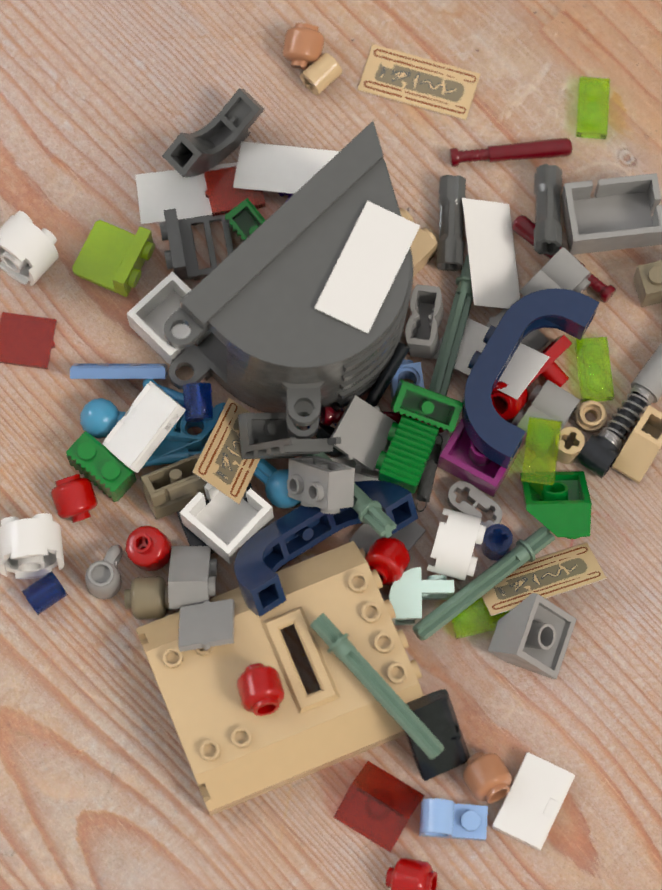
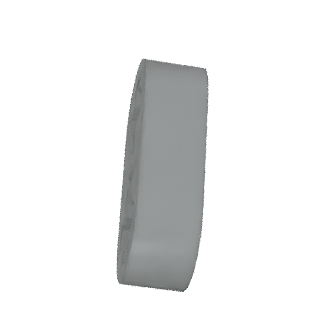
(478, 499)

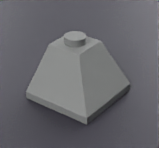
(534, 636)

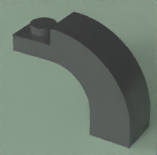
(204, 149)

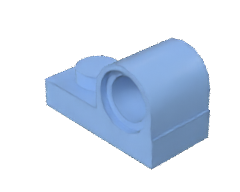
(450, 820)

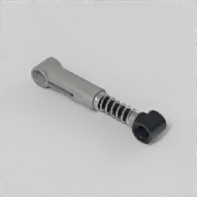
(602, 450)

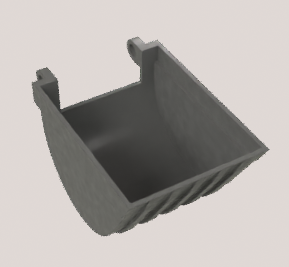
(262, 300)

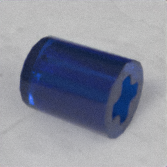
(198, 402)
(497, 541)
(44, 593)

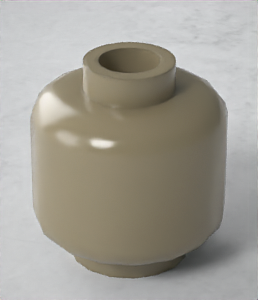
(147, 598)

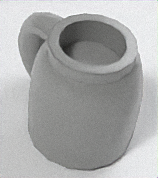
(103, 577)

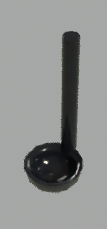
(374, 396)

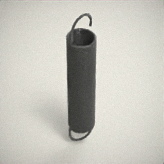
(428, 476)

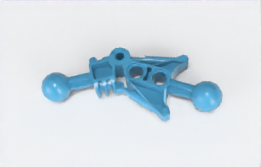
(101, 416)

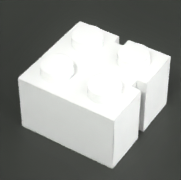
(153, 311)
(225, 523)

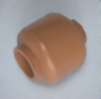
(303, 45)
(487, 777)

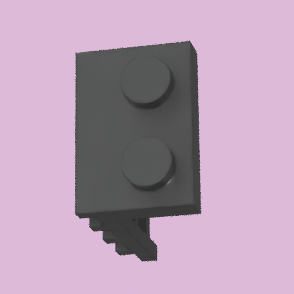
(182, 248)
(268, 438)

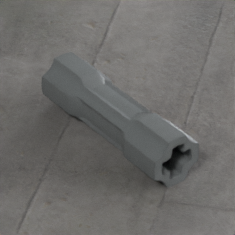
(548, 227)
(450, 242)

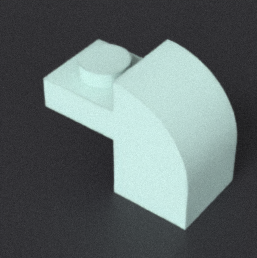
(410, 590)

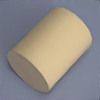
(321, 73)
(570, 444)

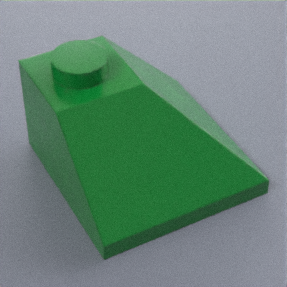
(561, 506)

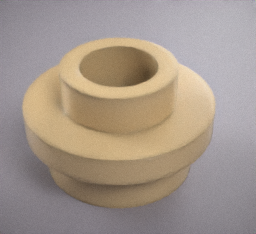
(591, 407)

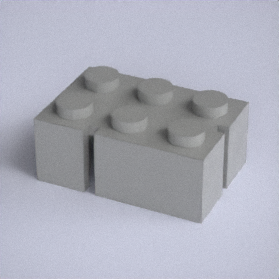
(615, 217)

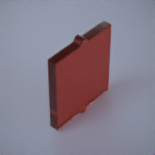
(224, 196)
(26, 340)

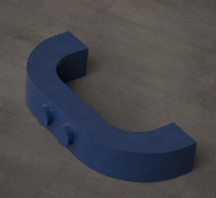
(541, 309)
(300, 531)

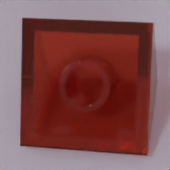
(378, 806)

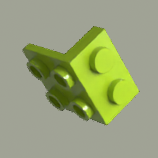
(114, 257)

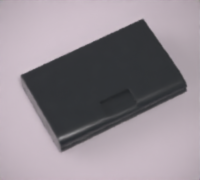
(440, 718)

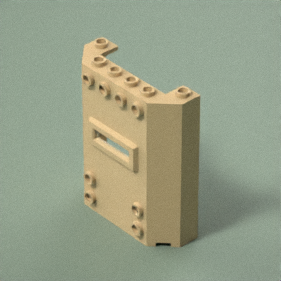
(249, 754)

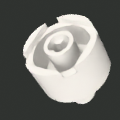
(26, 249)
(456, 544)
(30, 546)

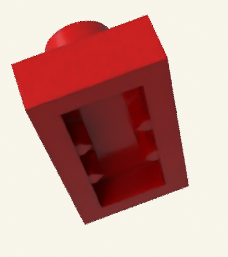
(550, 370)

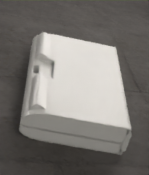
(143, 427)
(533, 801)

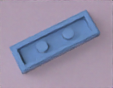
(118, 371)

